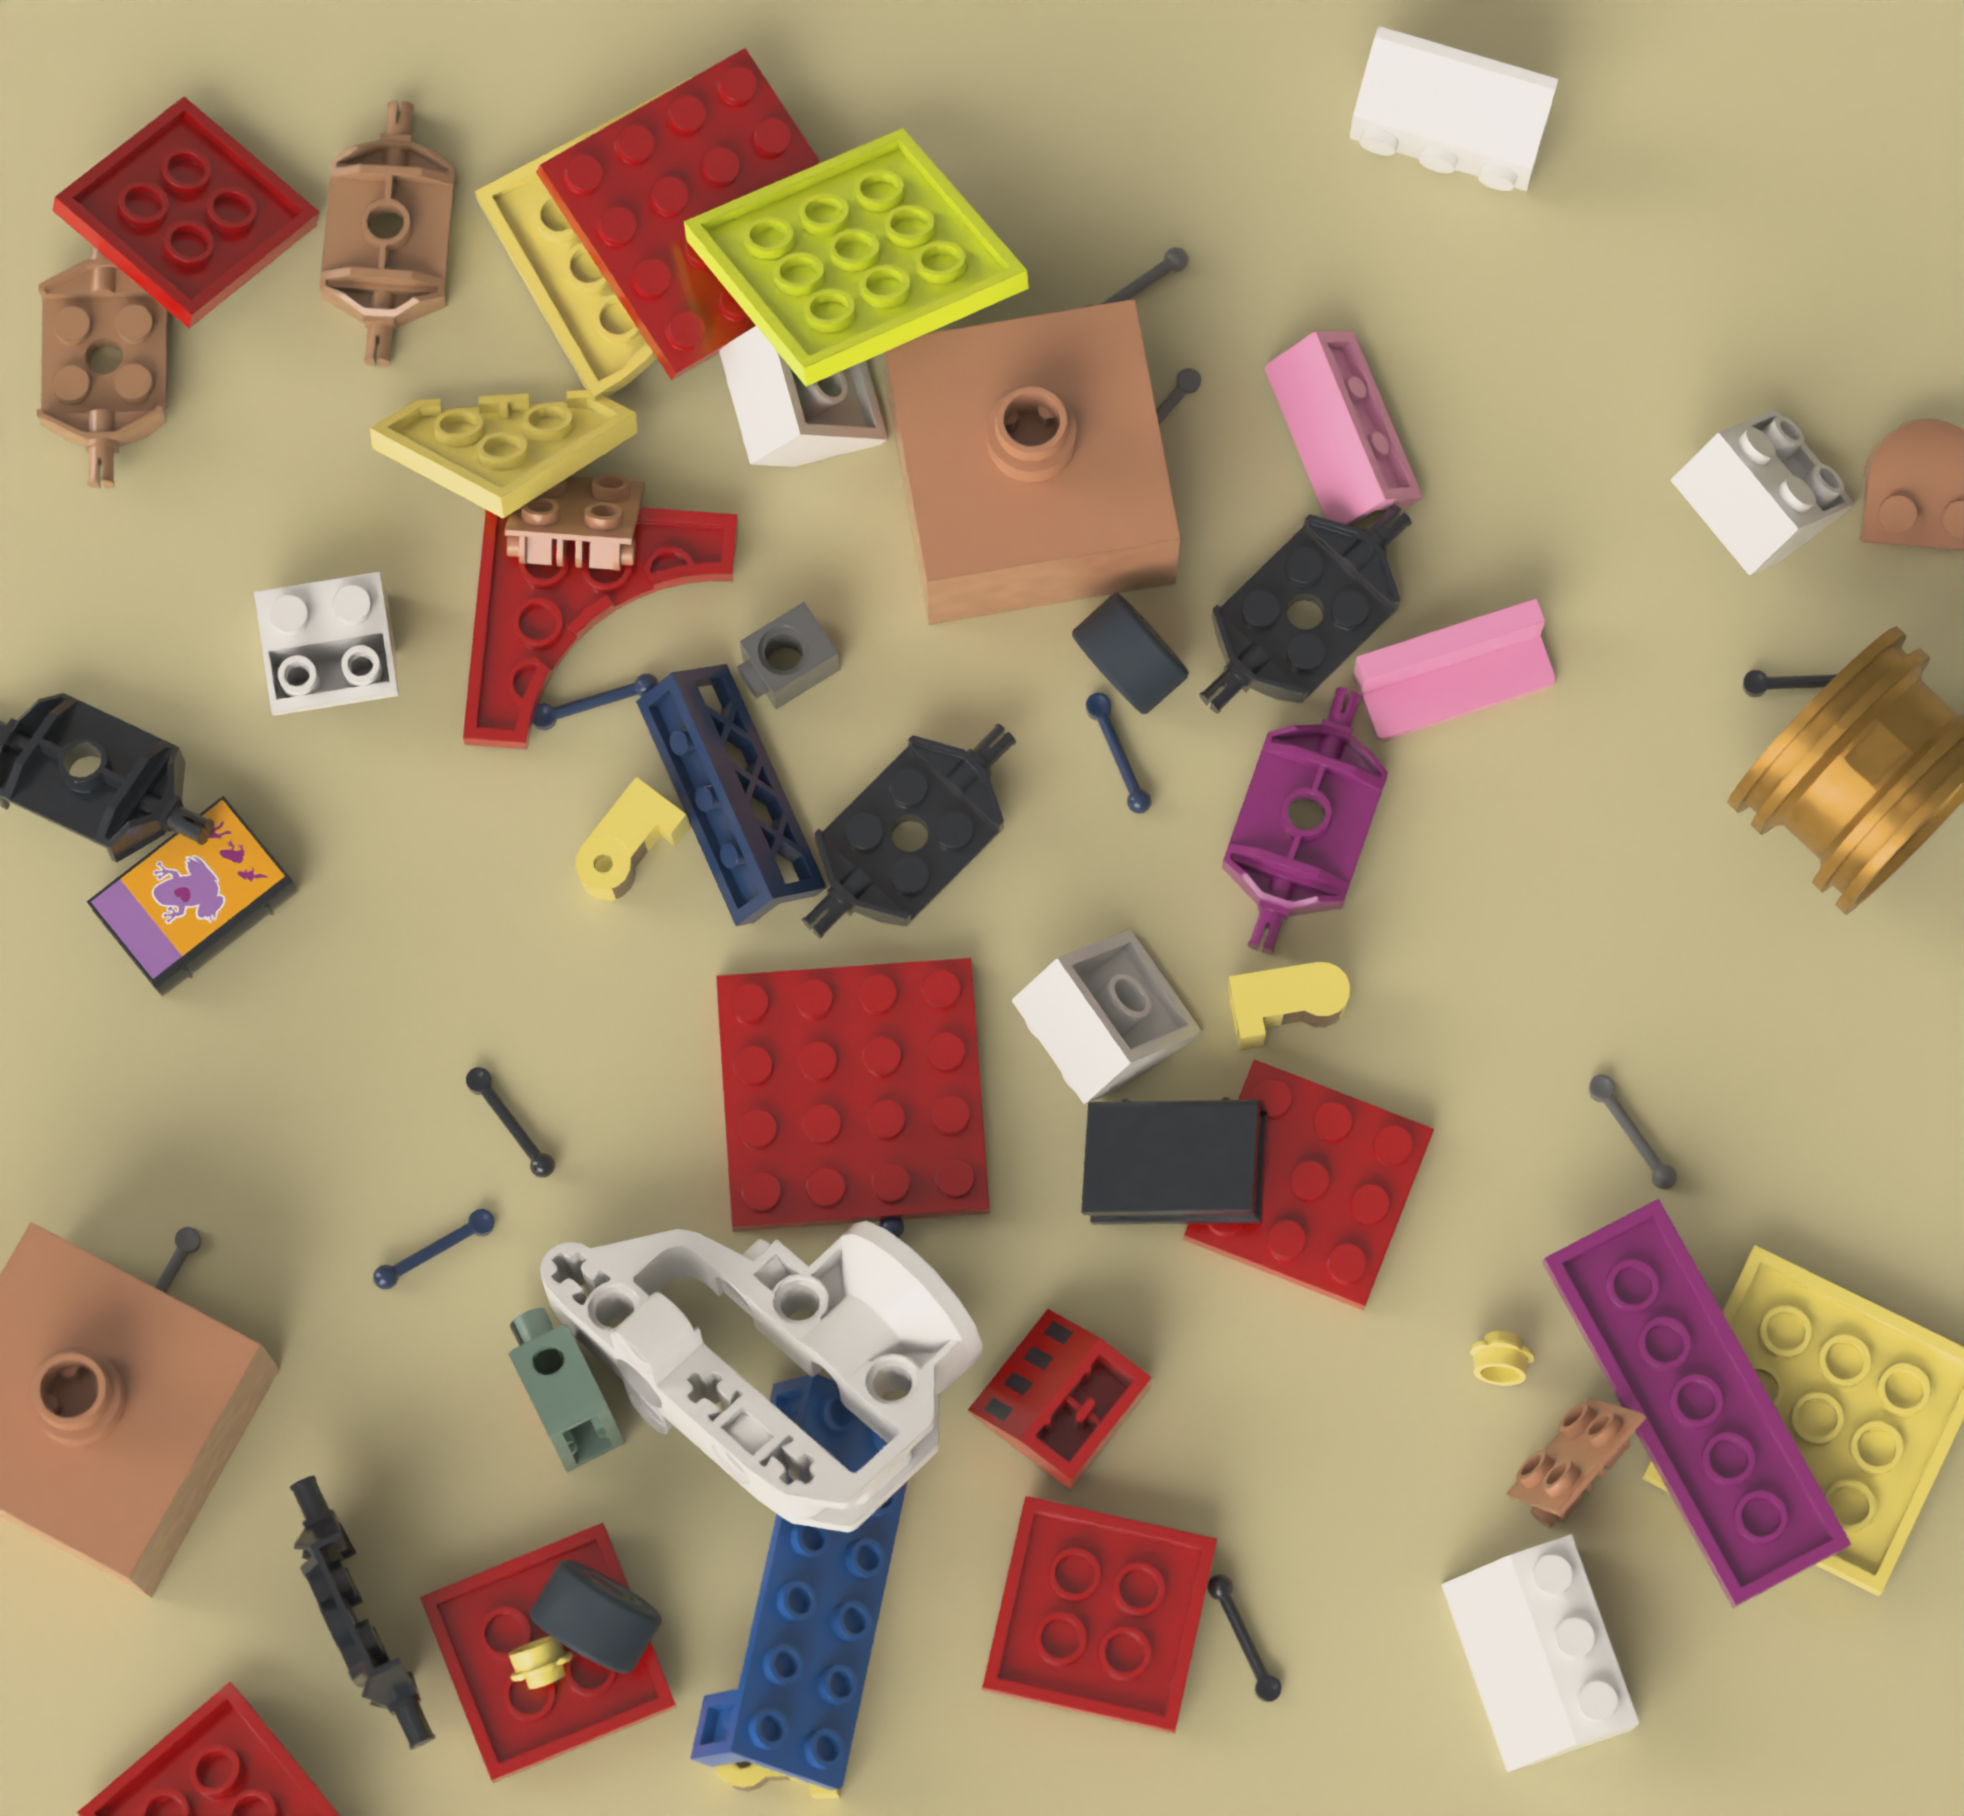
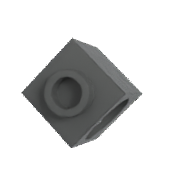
(792, 630)

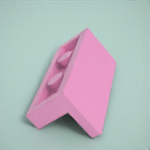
(1341, 427)
(1454, 671)

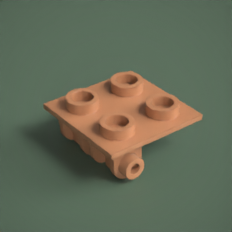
(579, 510)
(1589, 1438)

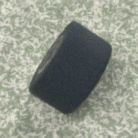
(1130, 653)
(595, 1616)

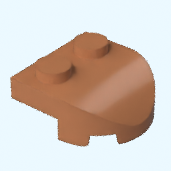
(1916, 487)

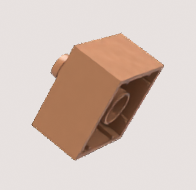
(1032, 462)
(114, 1408)

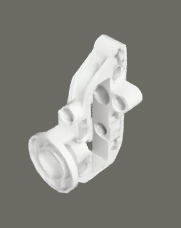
(876, 1329)

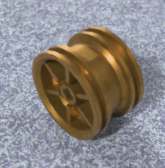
(1862, 770)

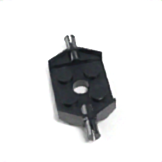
(1325, 564)
(925, 784)
(119, 805)
(368, 1662)

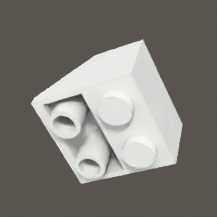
(1762, 490)
(327, 643)

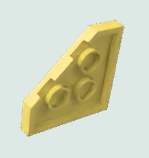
(505, 446)

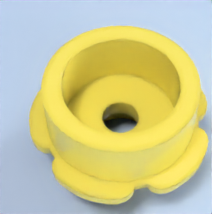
(1501, 1358)
(539, 1662)

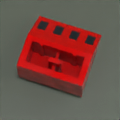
(1061, 1397)

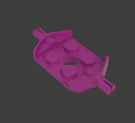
(1295, 868)

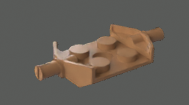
(397, 277)
(90, 310)

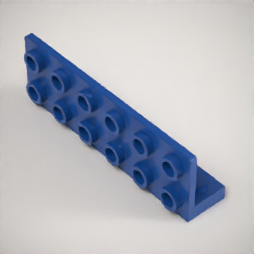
(810, 1619)

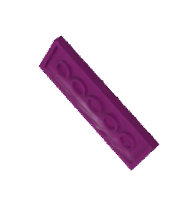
(1704, 1405)

